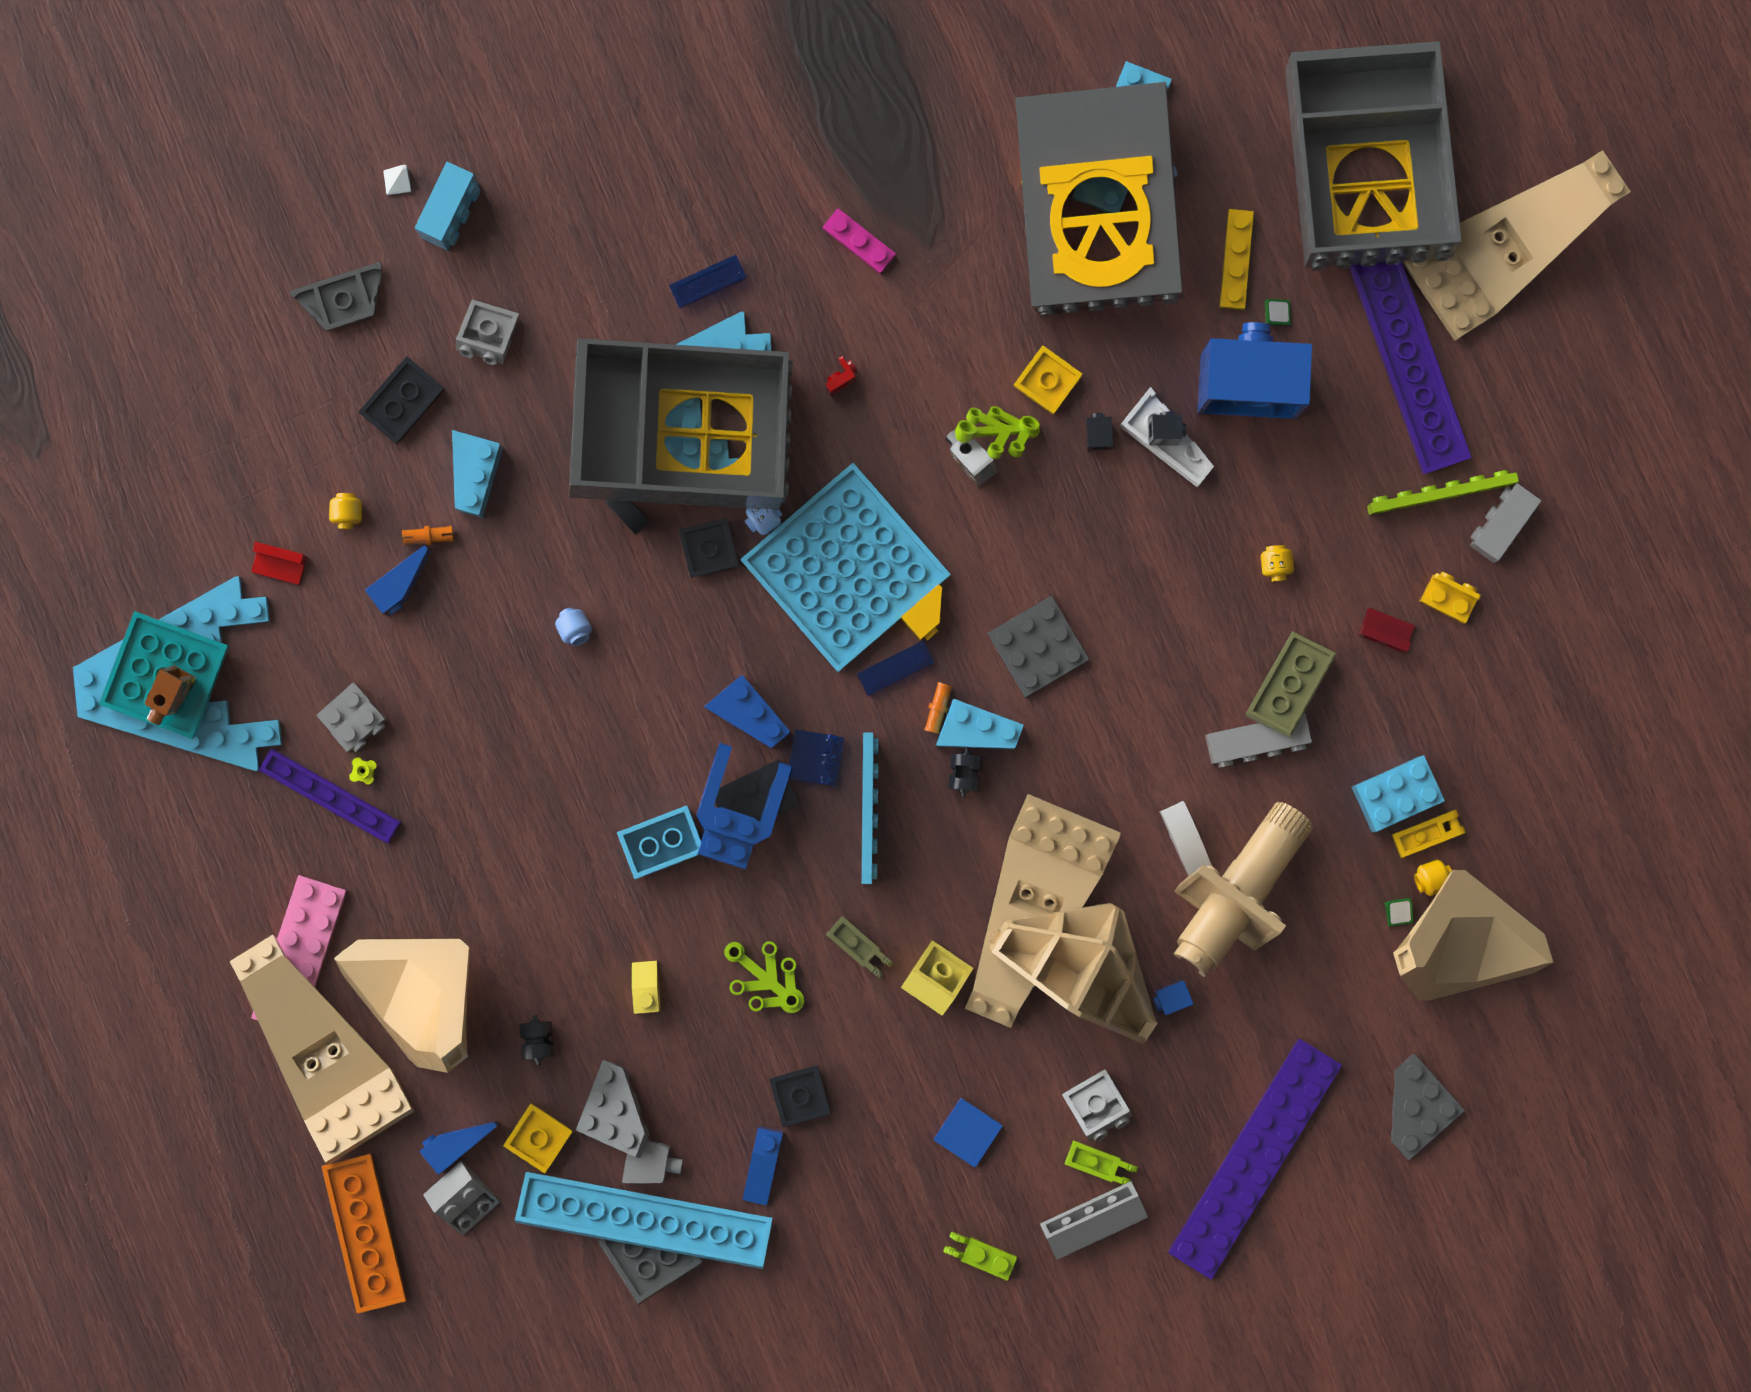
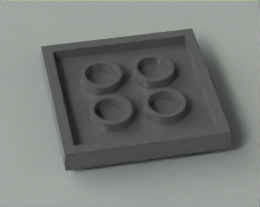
(1038, 646)

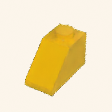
(925, 615)

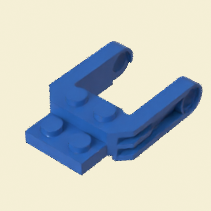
(730, 834)

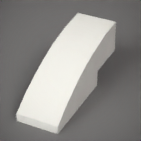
(1185, 837)

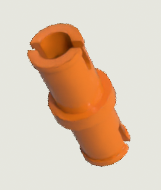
(427, 535)
(938, 708)

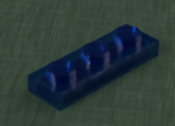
(707, 281)
(895, 668)

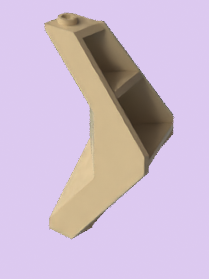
(1468, 942)
(1082, 963)
(415, 994)

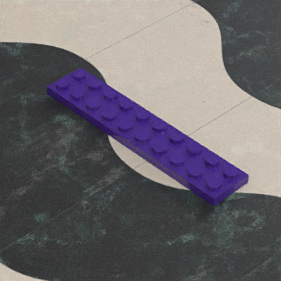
(1411, 365)
(1254, 1158)

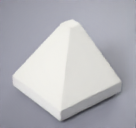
(397, 180)

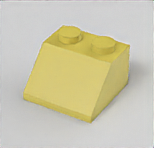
(937, 978)

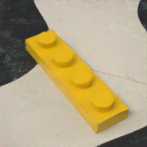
(1236, 259)

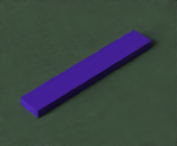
(330, 796)

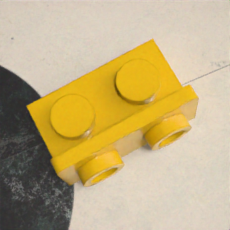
(1450, 597)

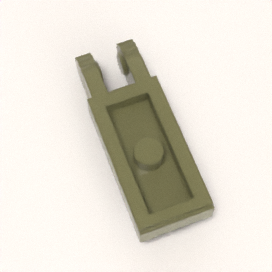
(857, 945)

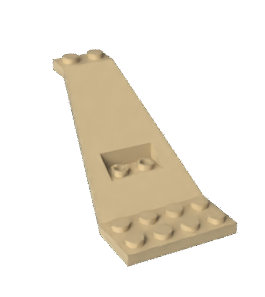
(1531, 228)
(1053, 858)
(346, 1093)

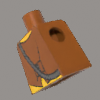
(168, 693)

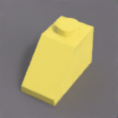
(645, 987)

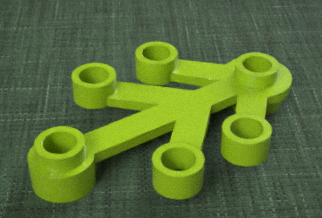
(1026, 427)
(767, 980)

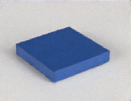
(967, 1132)

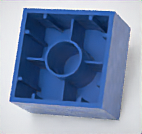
(1254, 375)

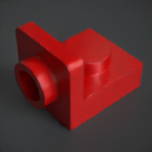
(841, 380)

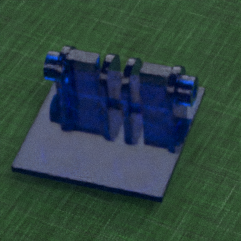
(815, 757)

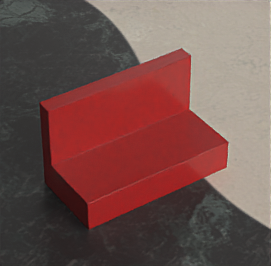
(278, 563)

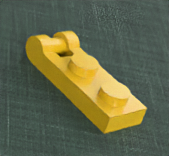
(1427, 833)

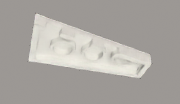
(1184, 458)

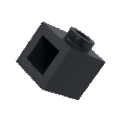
(1166, 429)

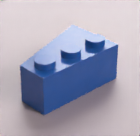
(747, 711)

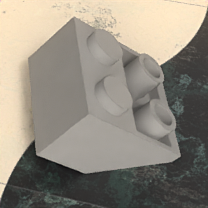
(461, 1198)

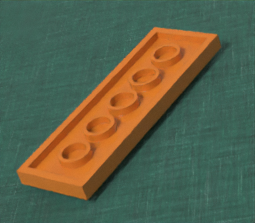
(364, 1233)

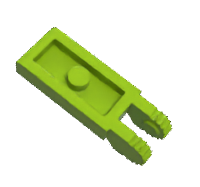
(1097, 1162)
(983, 1256)

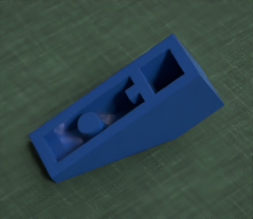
(395, 586)
(451, 1145)
(762, 1165)

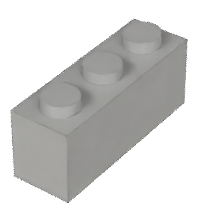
(1504, 522)

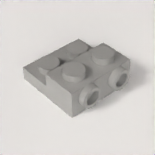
(486, 332)
(352, 718)
(1097, 1106)

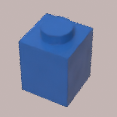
(1172, 998)

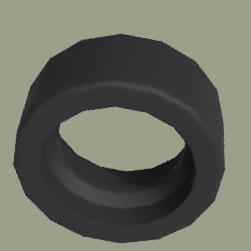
(629, 514)

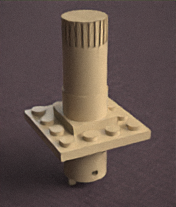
(1232, 903)

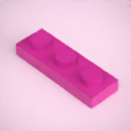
(859, 241)

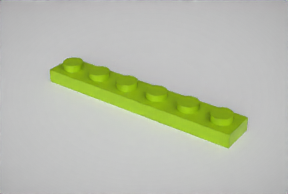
(1452, 490)

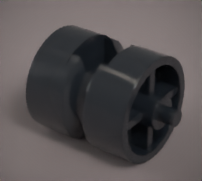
(965, 772)
(536, 1040)

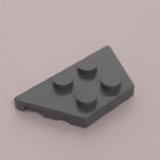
(342, 298)

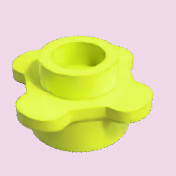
(366, 777)

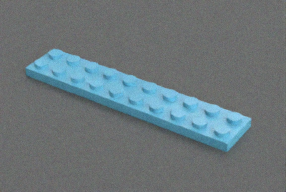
(643, 1220)

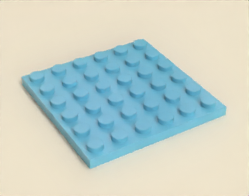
(845, 567)

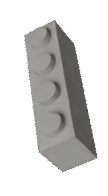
(1252, 740)
(1093, 1220)

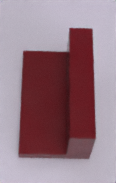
(1386, 630)

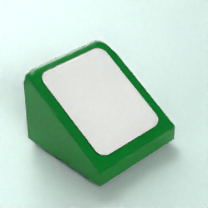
(1277, 312)
(1399, 911)

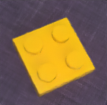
(1047, 380)
(538, 1138)

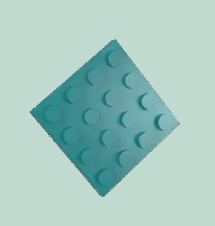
(155, 646)

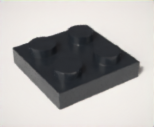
(708, 548)
(799, 1096)

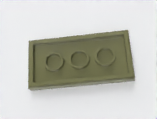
(1291, 684)

